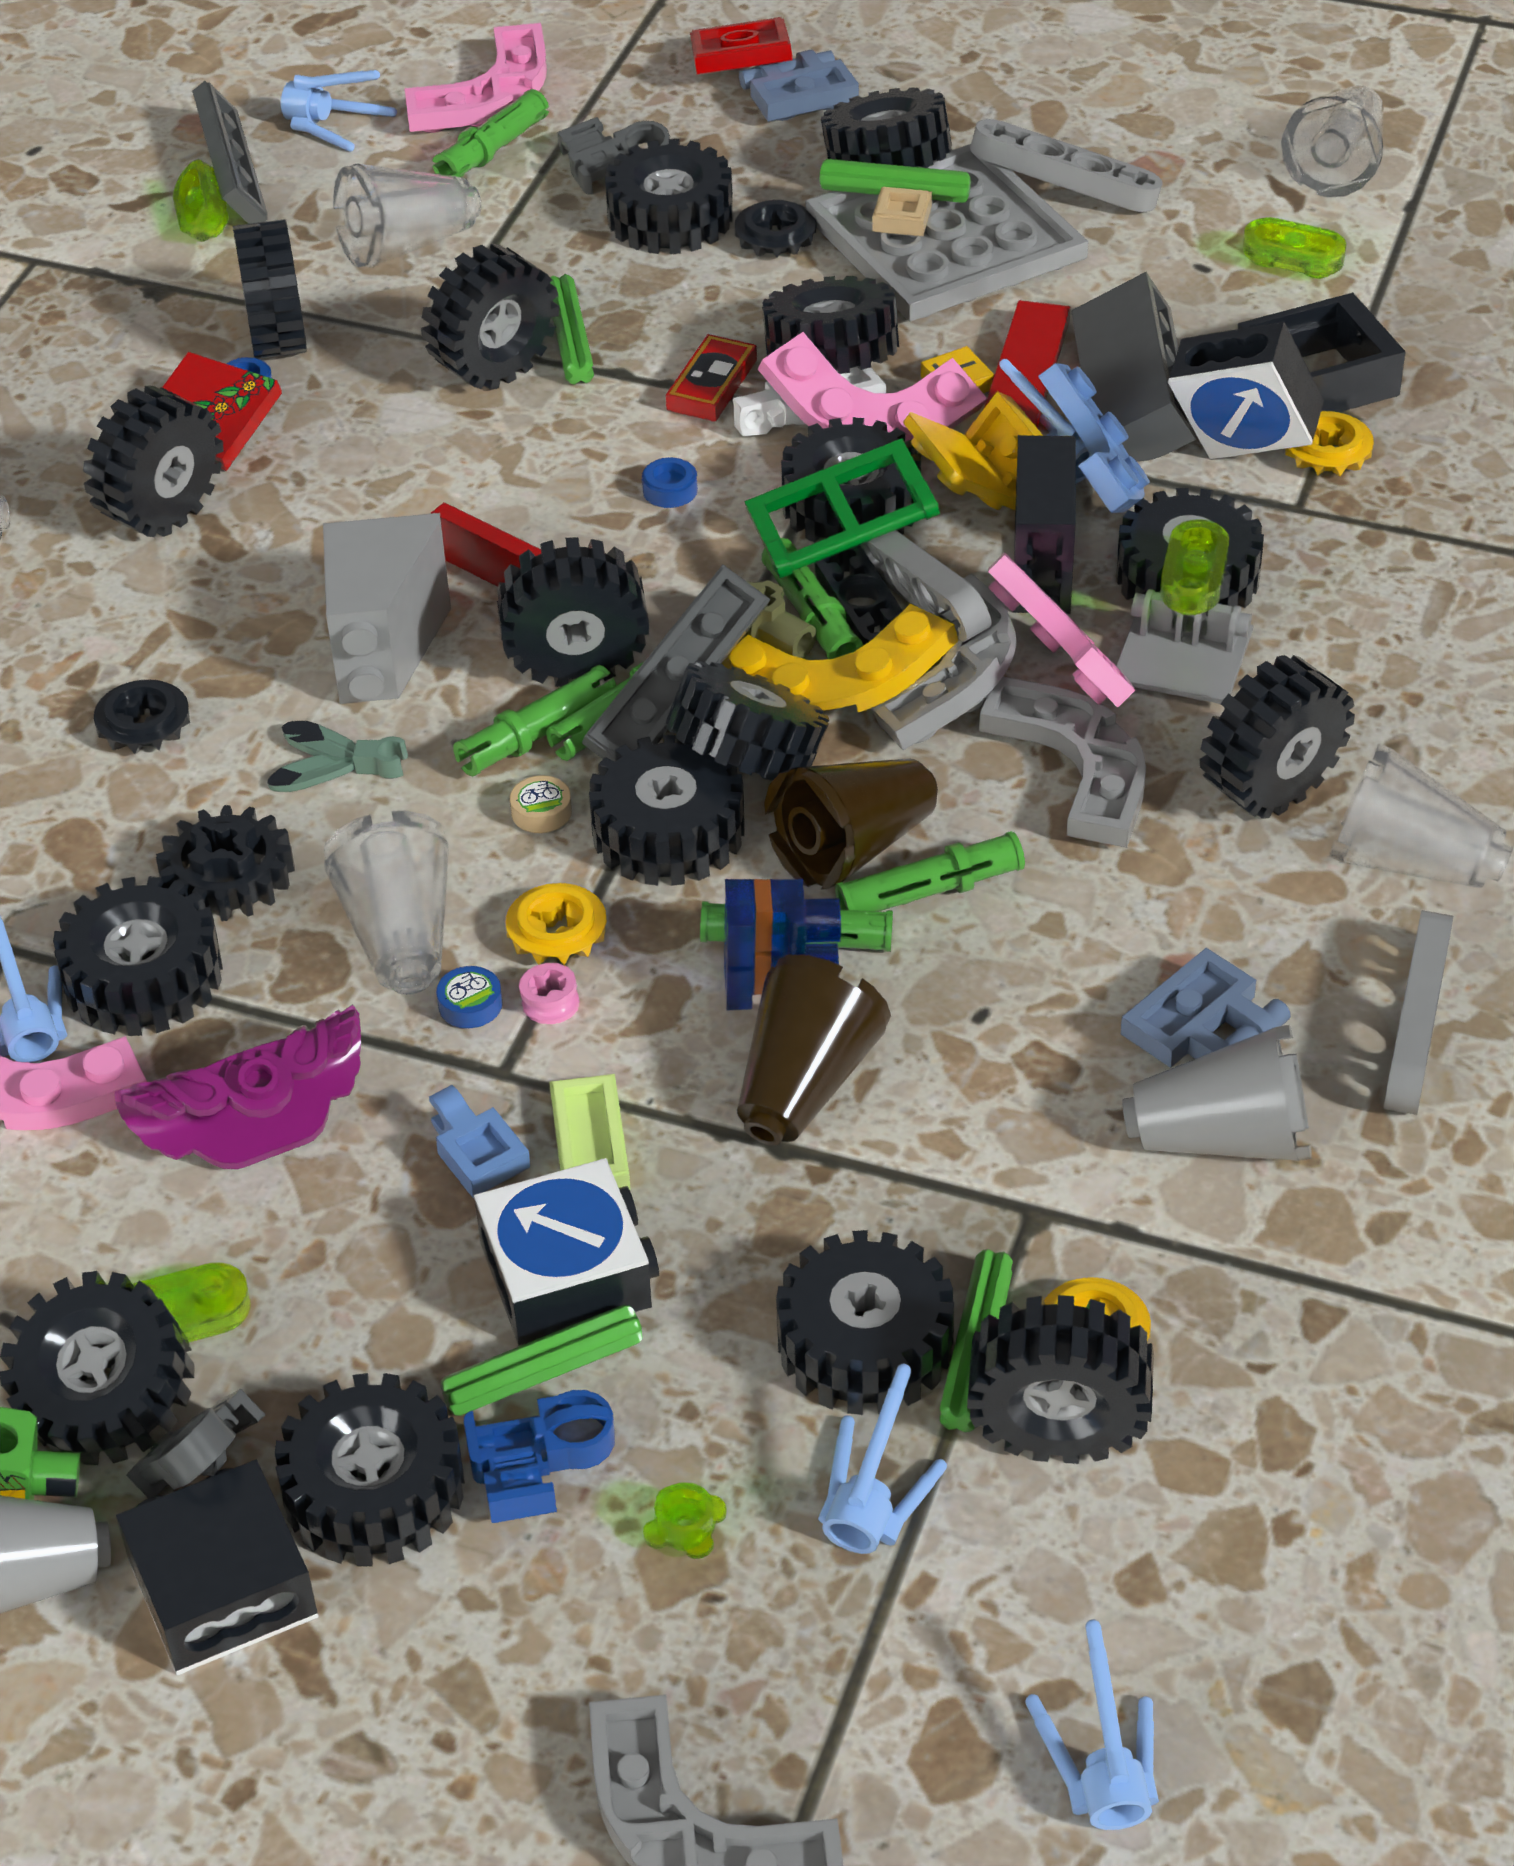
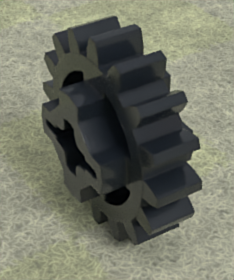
(227, 860)

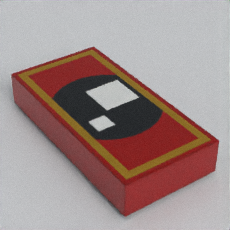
(711, 377)

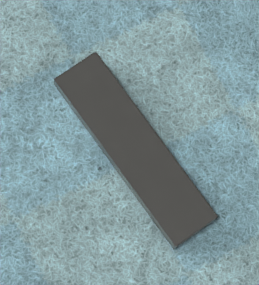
(229, 153)
(702, 633)

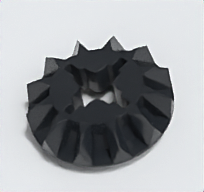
(792, 220)
(126, 703)

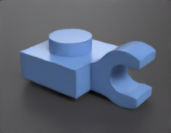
(476, 1148)

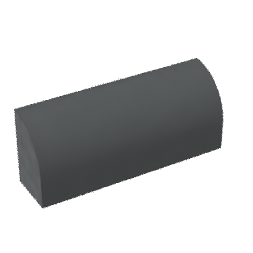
(1128, 355)

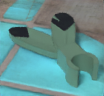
(334, 757)

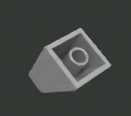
(383, 601)

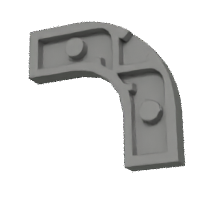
(956, 683)
(1088, 735)
(659, 1824)

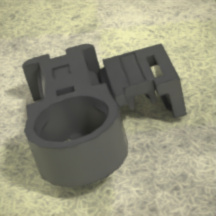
(592, 152)
(196, 1447)

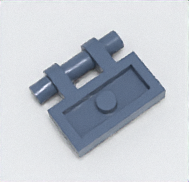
(799, 85)
(1193, 1004)

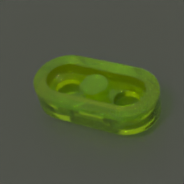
(199, 202)
(1294, 247)
(1194, 567)
(196, 1307)

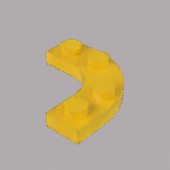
(863, 677)

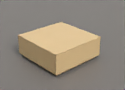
(902, 211)

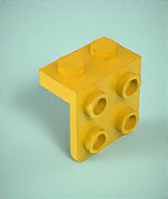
(983, 457)

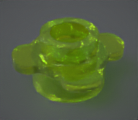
(681, 1503)

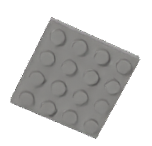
(967, 247)

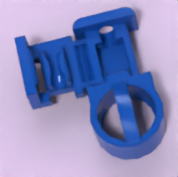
(522, 1450)

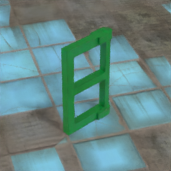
(828, 481)

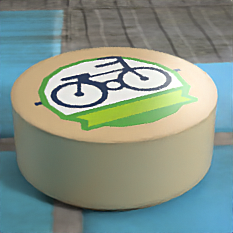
(540, 804)

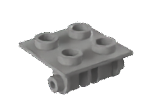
(1183, 652)

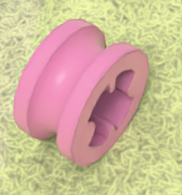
(552, 1005)

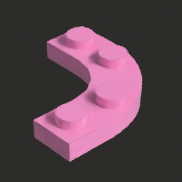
(517, 68)
(822, 394)
(1095, 671)
(66, 1088)

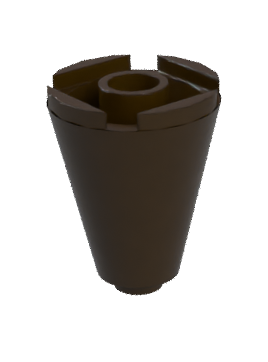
(845, 814)
(805, 1044)

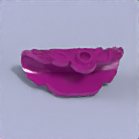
(252, 1100)

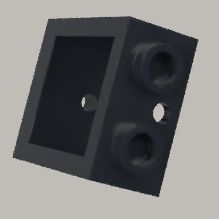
(1345, 324)
(1046, 514)

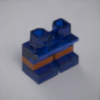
(767, 922)

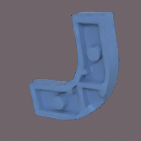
(1109, 468)

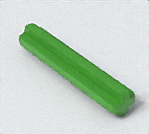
(870, 177)
(571, 332)
(984, 1296)
(541, 1360)

